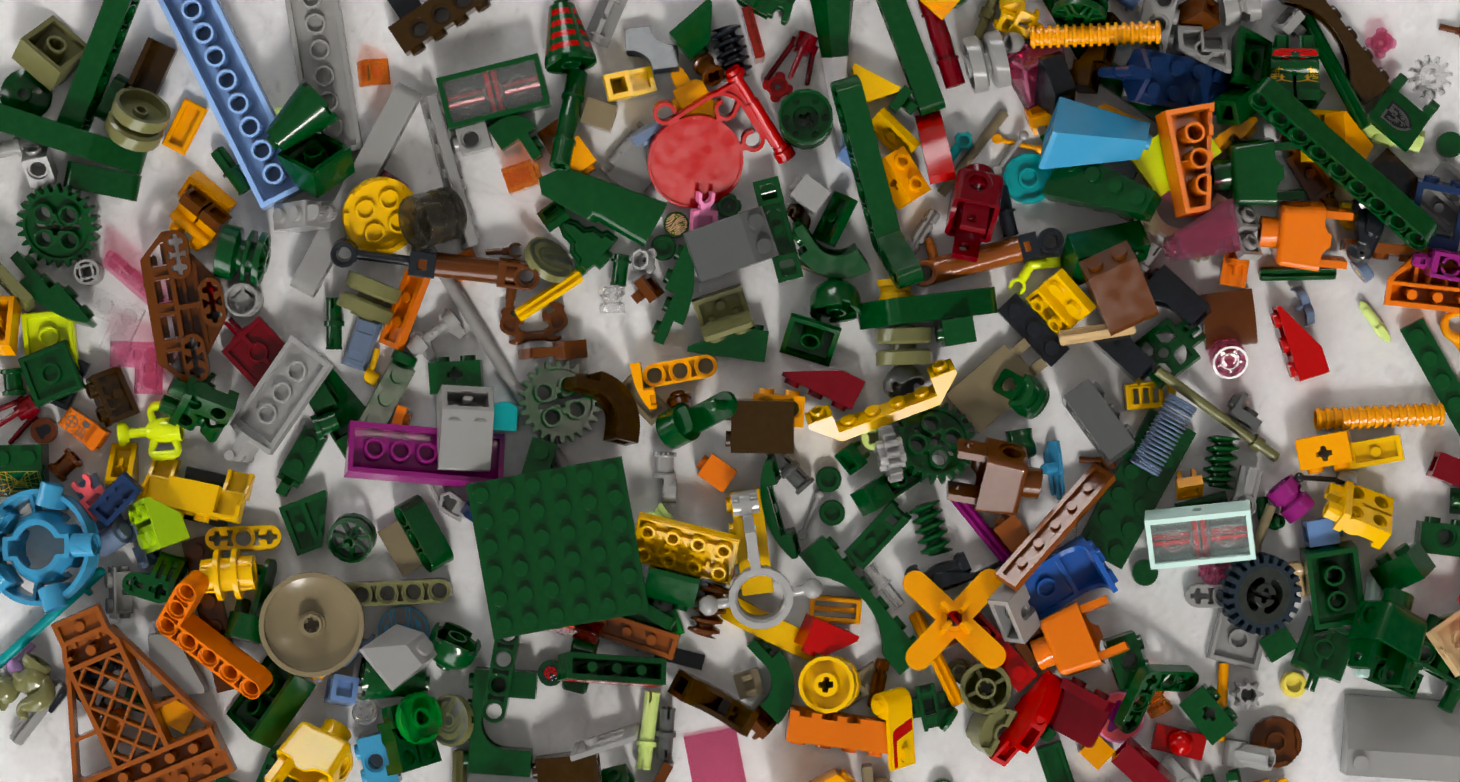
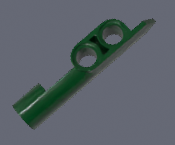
(601, 201)

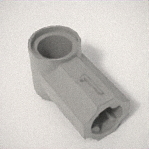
(1247, 485)
(1241, 754)

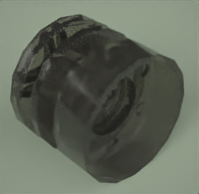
(432, 217)

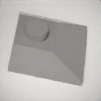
(399, 654)

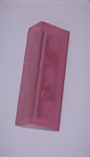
(127, 275)

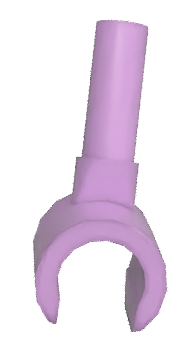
(14, 664)

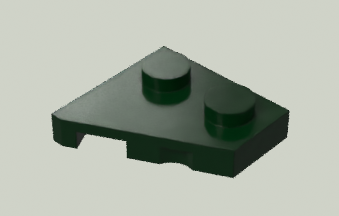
(306, 521)

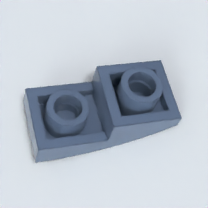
(645, 134)

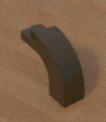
(617, 402)
(713, 701)

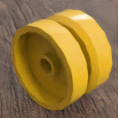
(814, 686)

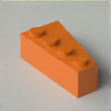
(837, 730)

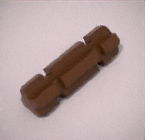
(879, 678)

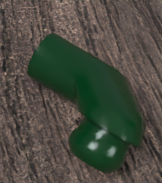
(1277, 521)

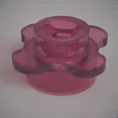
(1386, 38)

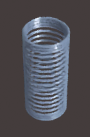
(1177, 404)

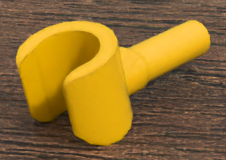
(371, 376)

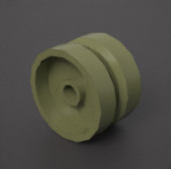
(137, 119)
(369, 296)
(903, 343)

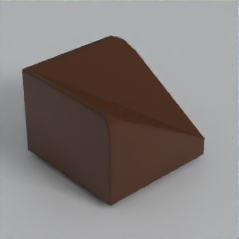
(547, 134)

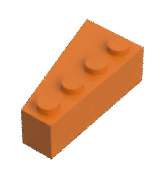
(1188, 156)

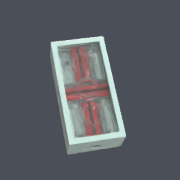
(1200, 534)

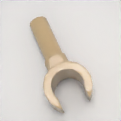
(1299, 570)

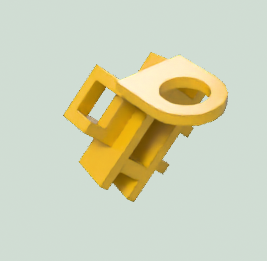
(1015, 11)

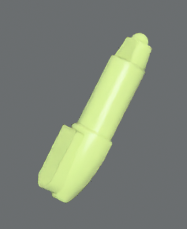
(1378, 326)

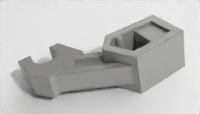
(439, 493)

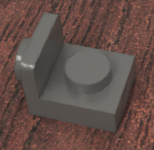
(1245, 416)

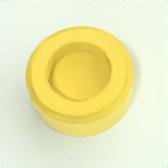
(1292, 683)

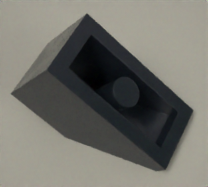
(1053, 81)

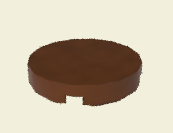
(1278, 734)

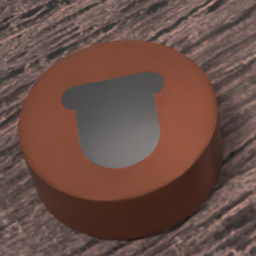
(44, 430)

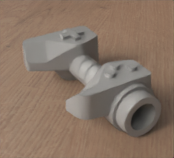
(421, 343)

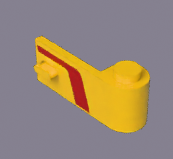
(896, 708)

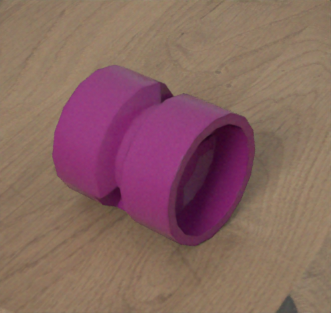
(1290, 499)

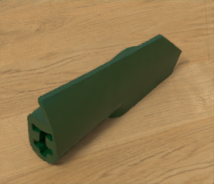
(337, 397)

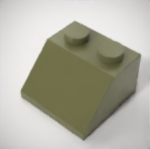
(50, 52)

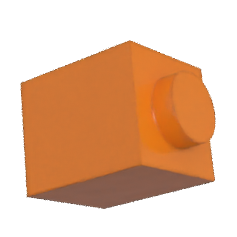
(716, 472)

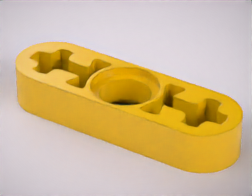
(263, 546)

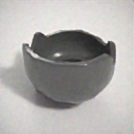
(901, 380)

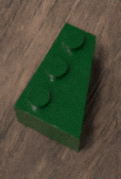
(1093, 241)

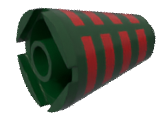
(567, 40)

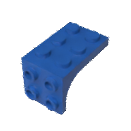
(1068, 575)

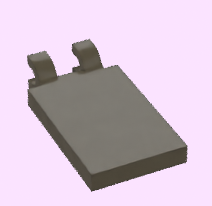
(975, 392)

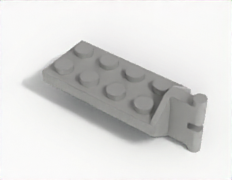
(277, 400)

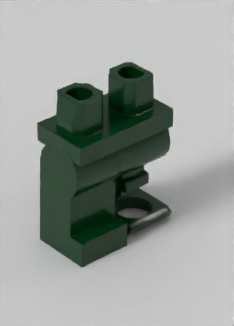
(197, 405)

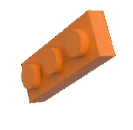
(405, 311)

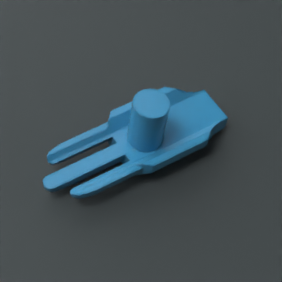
(1054, 468)

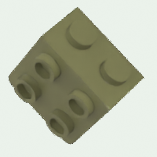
(723, 313)

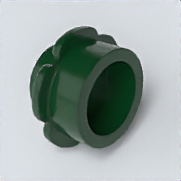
(729, 199)

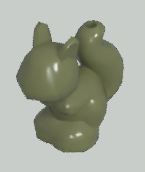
(32, 681)

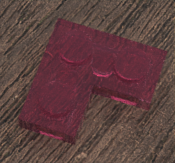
(144, 360)

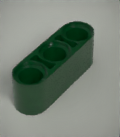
(102, 181)
(423, 533)

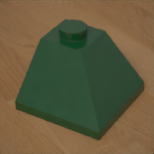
(694, 32)

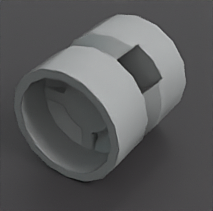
(1234, 11)
(244, 300)

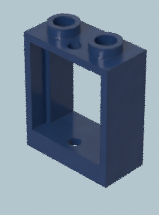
(1433, 183)

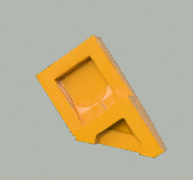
(647, 394)

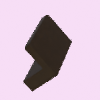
(152, 66)

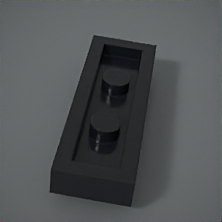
(1033, 329)

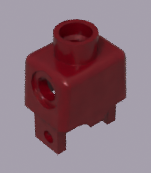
(979, 197)

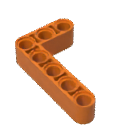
(205, 643)

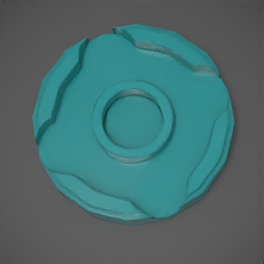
(1025, 178)

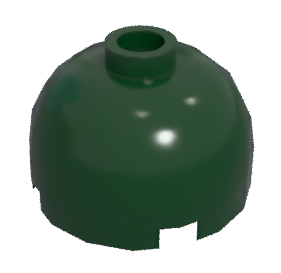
(835, 300)
(453, 646)

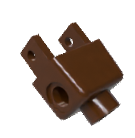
(1000, 476)

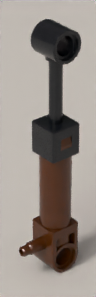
(431, 264)

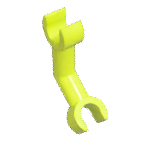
(1030, 265)

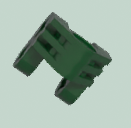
(165, 574)

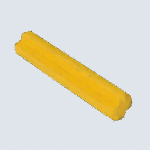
(548, 295)

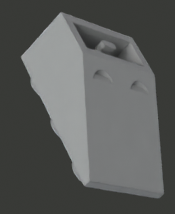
(464, 427)

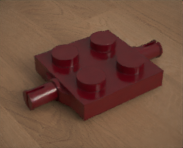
(252, 348)

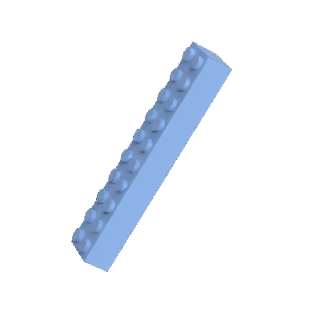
(231, 93)

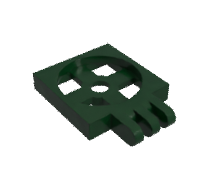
(1183, 337)

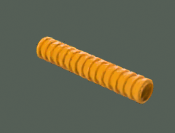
(1095, 34)
(1379, 416)

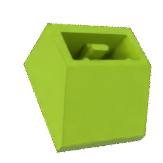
(156, 525)

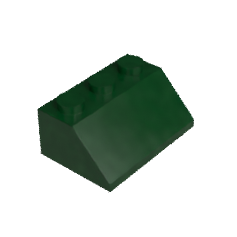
(274, 709)

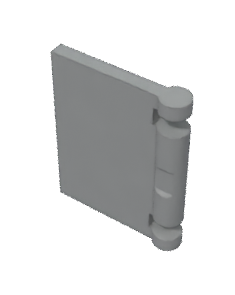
(630, 165)

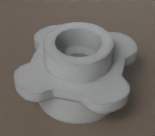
(638, 260)

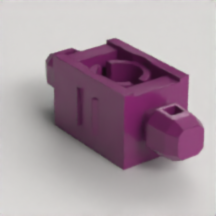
(1430, 263)

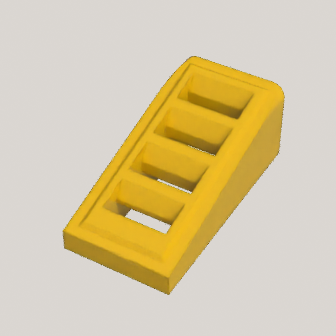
(1129, 398)

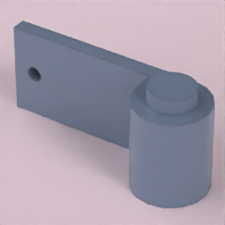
(117, 533)

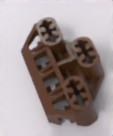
(188, 306)

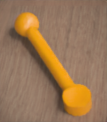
(997, 138)

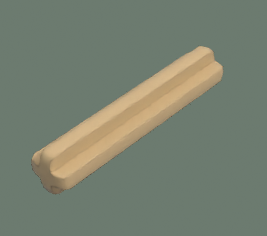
(1089, 333)

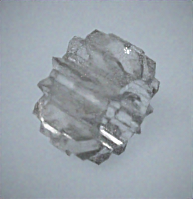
(1435, 86)

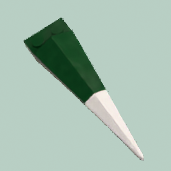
(833, 33)

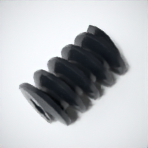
(730, 48)

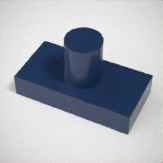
(115, 498)

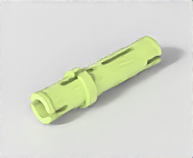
(647, 732)

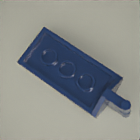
(1167, 79)

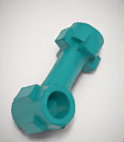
(962, 141)

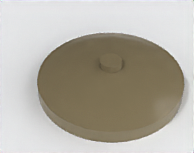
(311, 624)

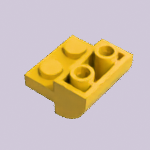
(1060, 301)

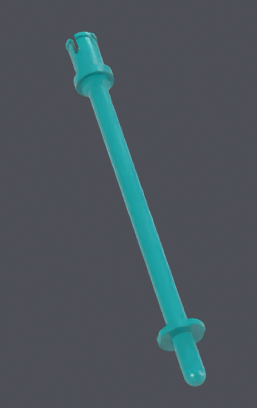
(46, 620)

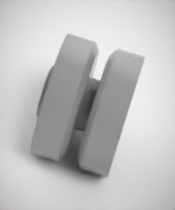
(981, 62)

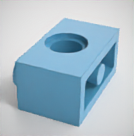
(370, 745)

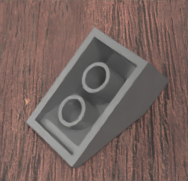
(730, 244)

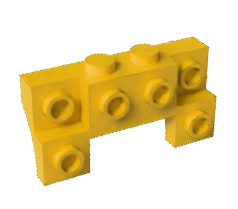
(195, 497)

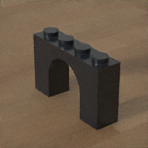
(1169, 293)

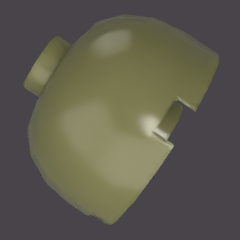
(985, 688)

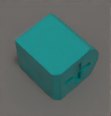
(506, 416)

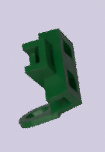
(924, 706)

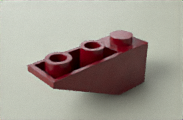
(832, 384)

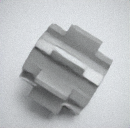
(1249, 686)

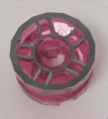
(1230, 367)

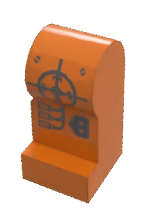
(84, 428)

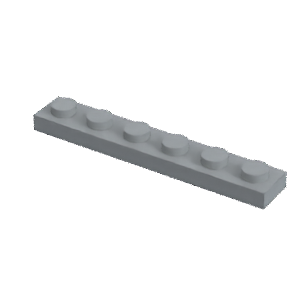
(447, 161)

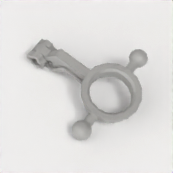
(745, 504)

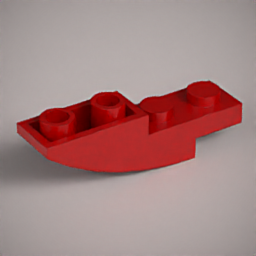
(1015, 666)
(1034, 713)

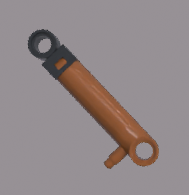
(990, 256)

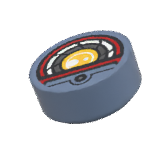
(1363, 271)

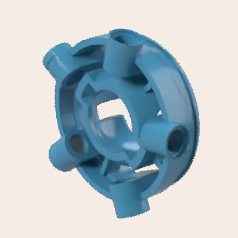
(81, 547)

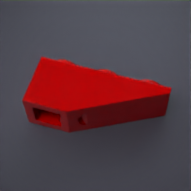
(1303, 352)

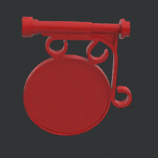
(702, 150)

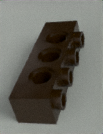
(426, 13)

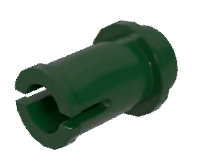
(620, 269)

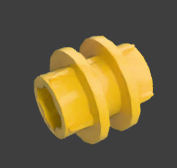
(230, 573)

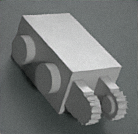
(303, 216)

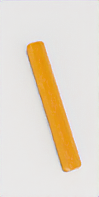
(939, 664)

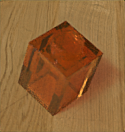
(521, 176)

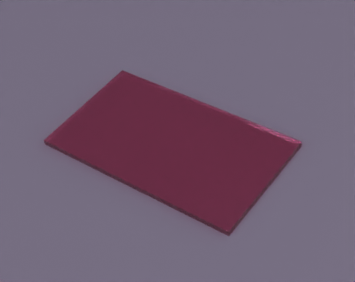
(715, 756)

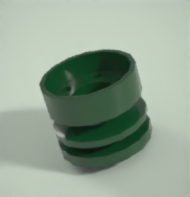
(1080, 12)
(800, 105)
(236, 254)

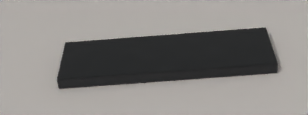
(687, 659)

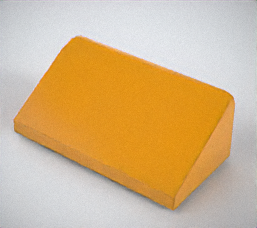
(210, 189)

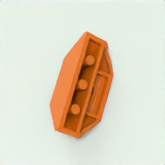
(1414, 289)

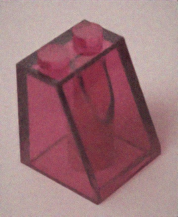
(1206, 235)

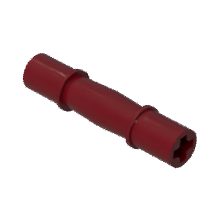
(943, 48)

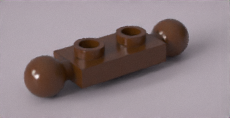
(1310, 178)

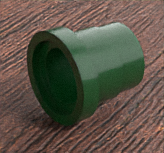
(325, 424)

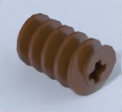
(706, 624)

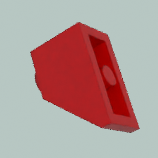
(822, 637)

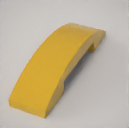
(779, 635)

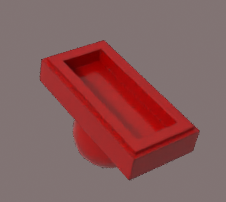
(1178, 741)

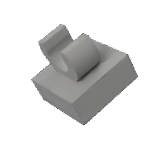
(1289, 23)

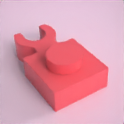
(90, 493)

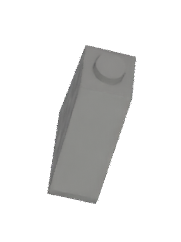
(177, 665)

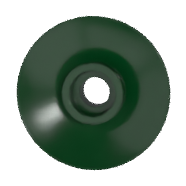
(38, 97)

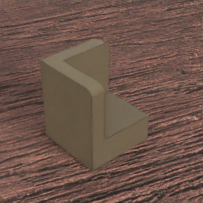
(599, 114)

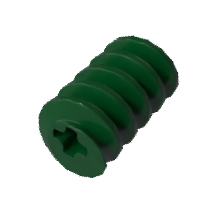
(1220, 461)
(930, 528)

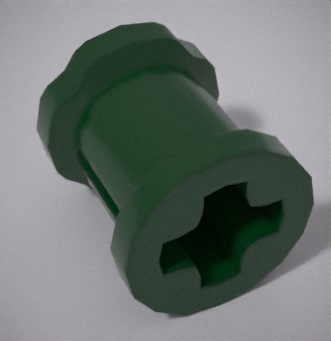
(12, 382)

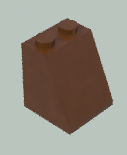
(1118, 288)

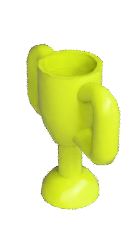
(156, 431)

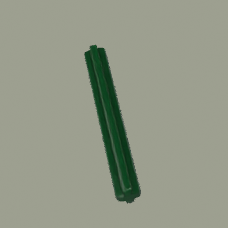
(1336, 73)

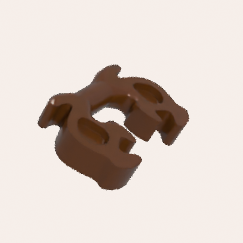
(511, 325)

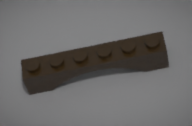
(1359, 68)

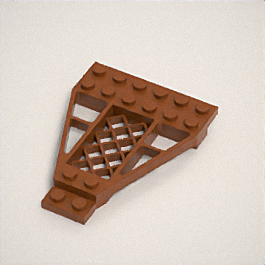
(189, 758)

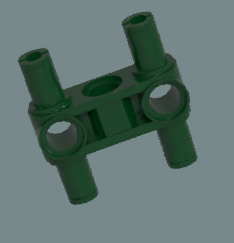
(1434, 664)

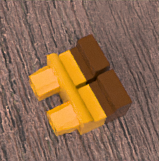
(198, 218)

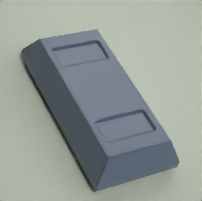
(361, 343)

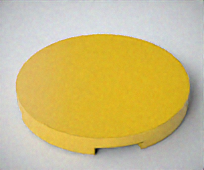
(372, 214)

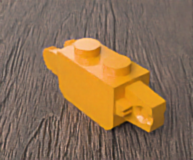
(688, 92)

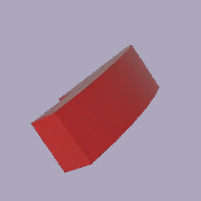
(935, 148)

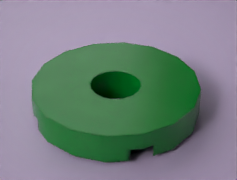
(407, 721)

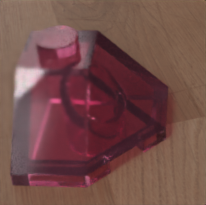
(1024, 71)

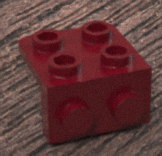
(1081, 712)

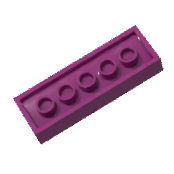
(409, 456)

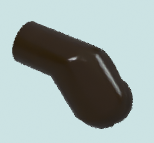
(797, 211)

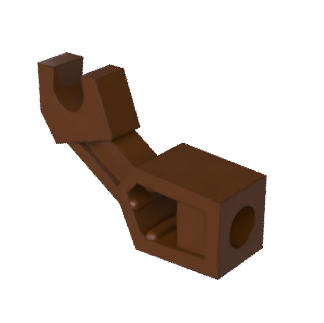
(561, 351)

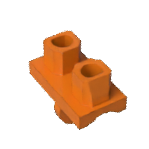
(1233, 271)

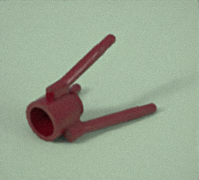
(804, 44)
(24, 410)

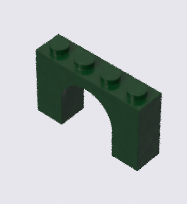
(485, 754)

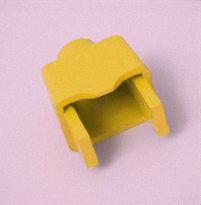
(314, 754)

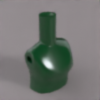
(1023, 437)

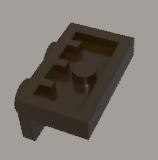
(111, 396)

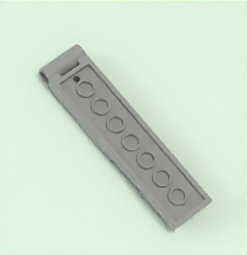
(324, 63)

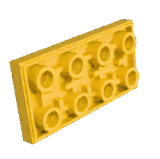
(686, 548)

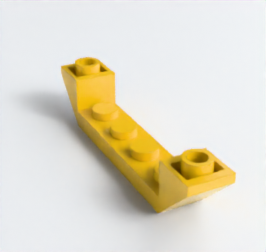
(897, 408)

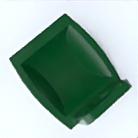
(1028, 397)

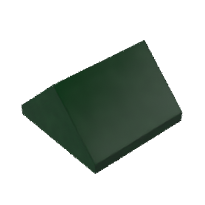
(1248, 58)
(810, 339)

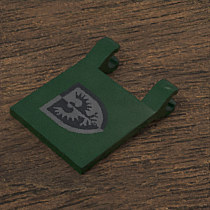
(1398, 116)

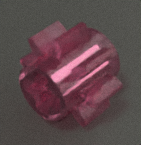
(1213, 572)

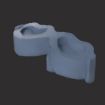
(1305, 305)

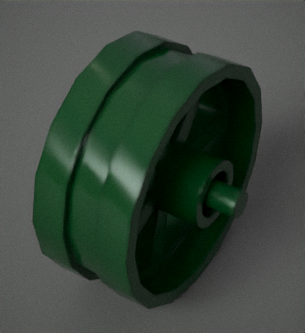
(351, 537)

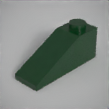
(745, 346)

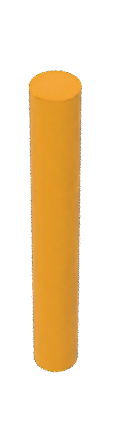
(1223, 672)

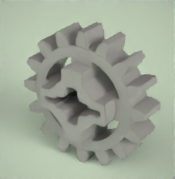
(890, 453)

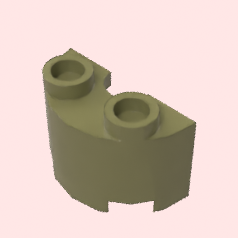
(984, 728)

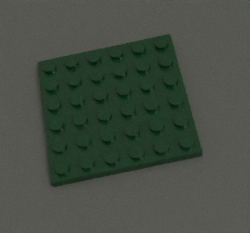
(557, 548)

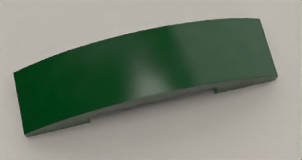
(771, 199)
(787, 537)

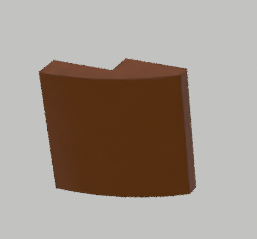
(1230, 317)

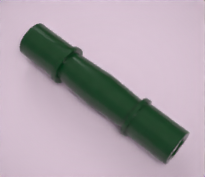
(568, 119)

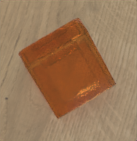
(373, 72)

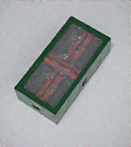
(494, 92)

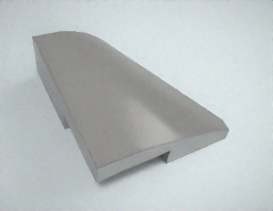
(1204, 46)

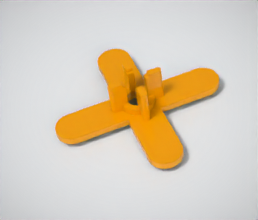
(941, 631)

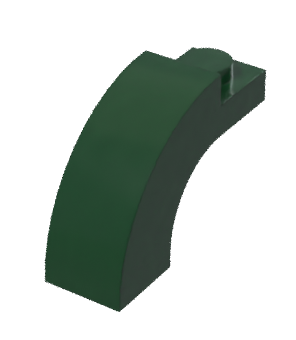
(828, 262)
(782, 685)

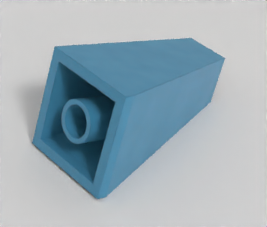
(1091, 135)

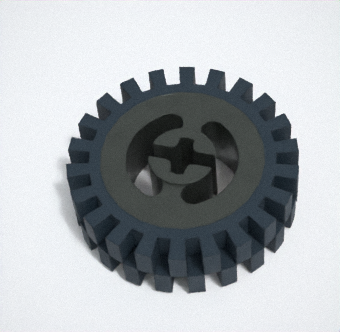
(1261, 612)

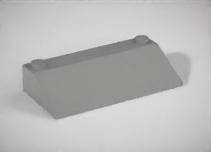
(1400, 739)

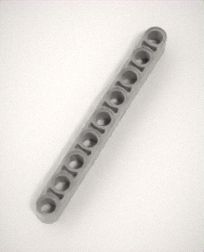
(367, 165)

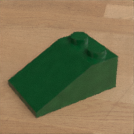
(1332, 583)

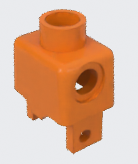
(1300, 234)
(1073, 640)

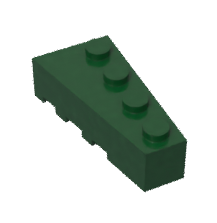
(1102, 191)

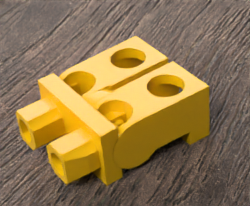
(1359, 512)

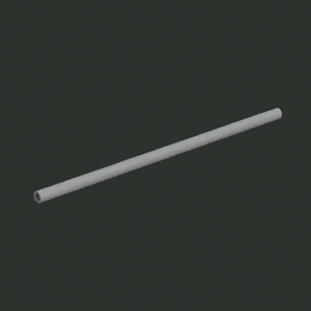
(492, 351)

